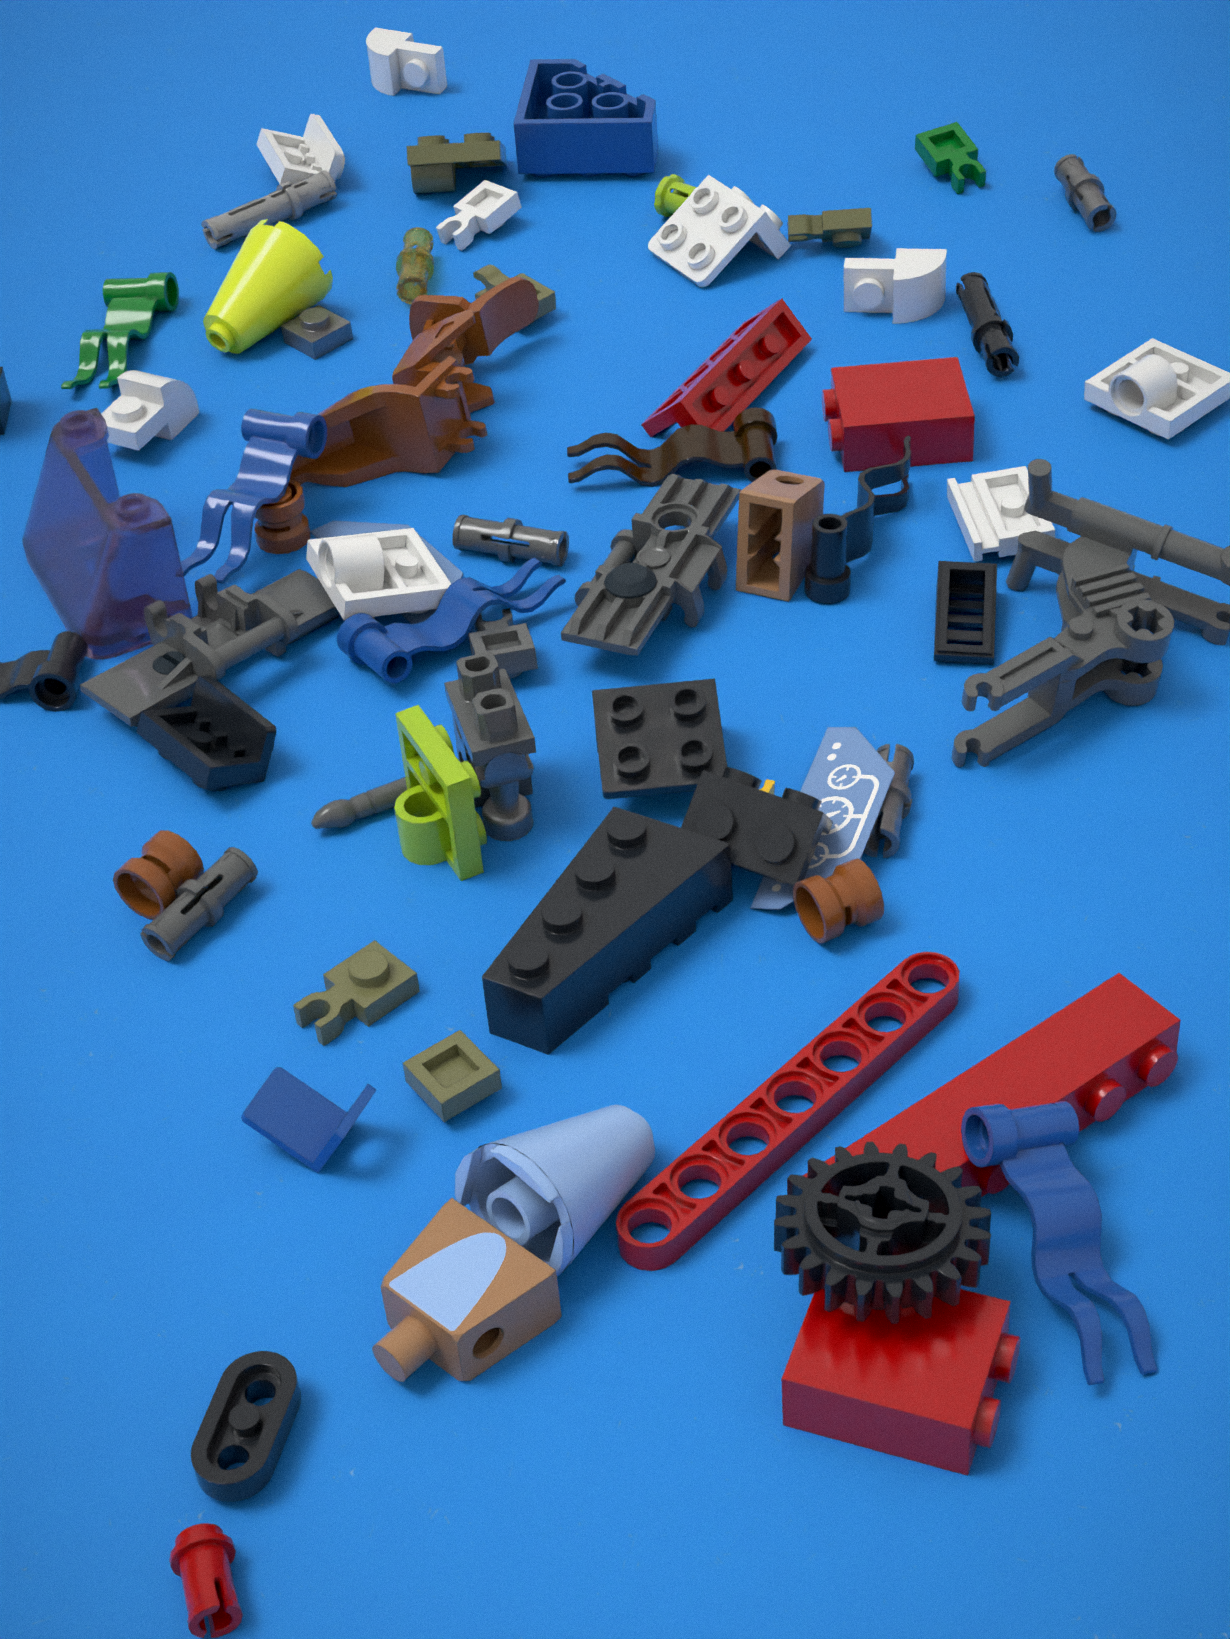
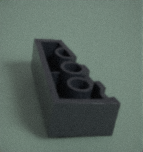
(602, 924)

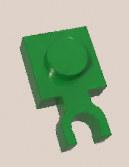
(951, 152)

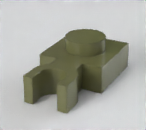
(842, 227)
(359, 987)

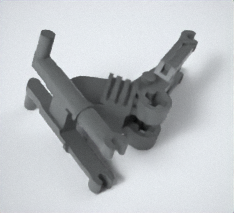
(1103, 614)

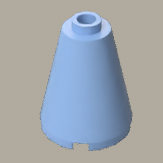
(557, 1180)

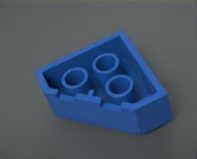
(582, 123)

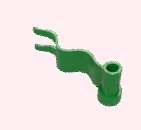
(128, 317)

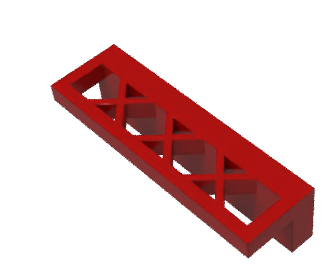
(734, 372)

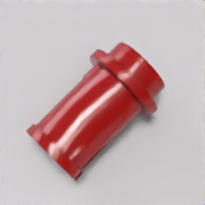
(203, 1562)

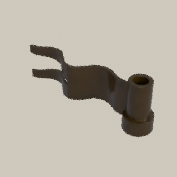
(747, 447)

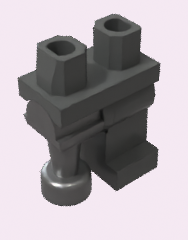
(496, 742)

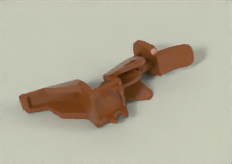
(428, 406)

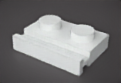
(993, 511)

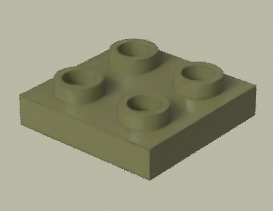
(436, 160)

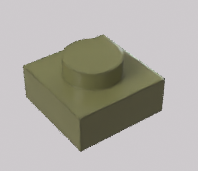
(452, 1075)

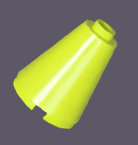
(266, 287)

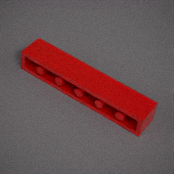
(1084, 1054)

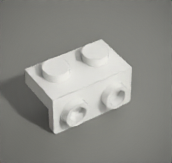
(298, 157)

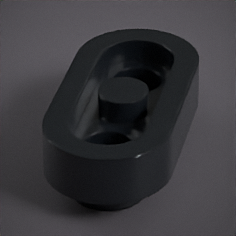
(243, 1432)

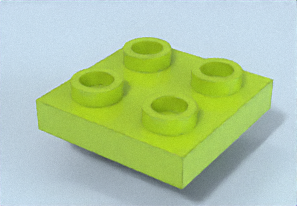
(438, 808)

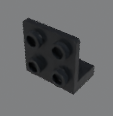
(657, 737)

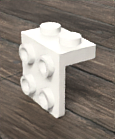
(713, 229)

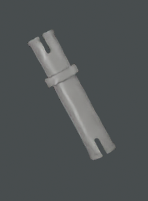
(284, 203)

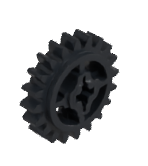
(882, 1232)

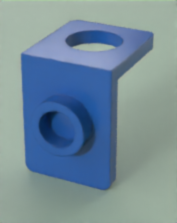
(301, 1118)

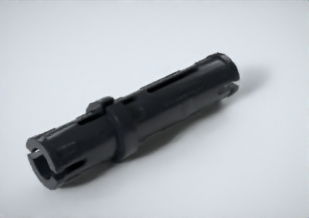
(988, 331)

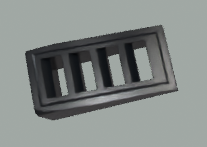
(965, 581)

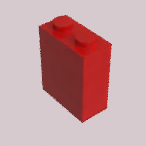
(883, 403)
(903, 1386)

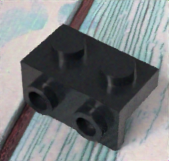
(214, 739)
(764, 830)

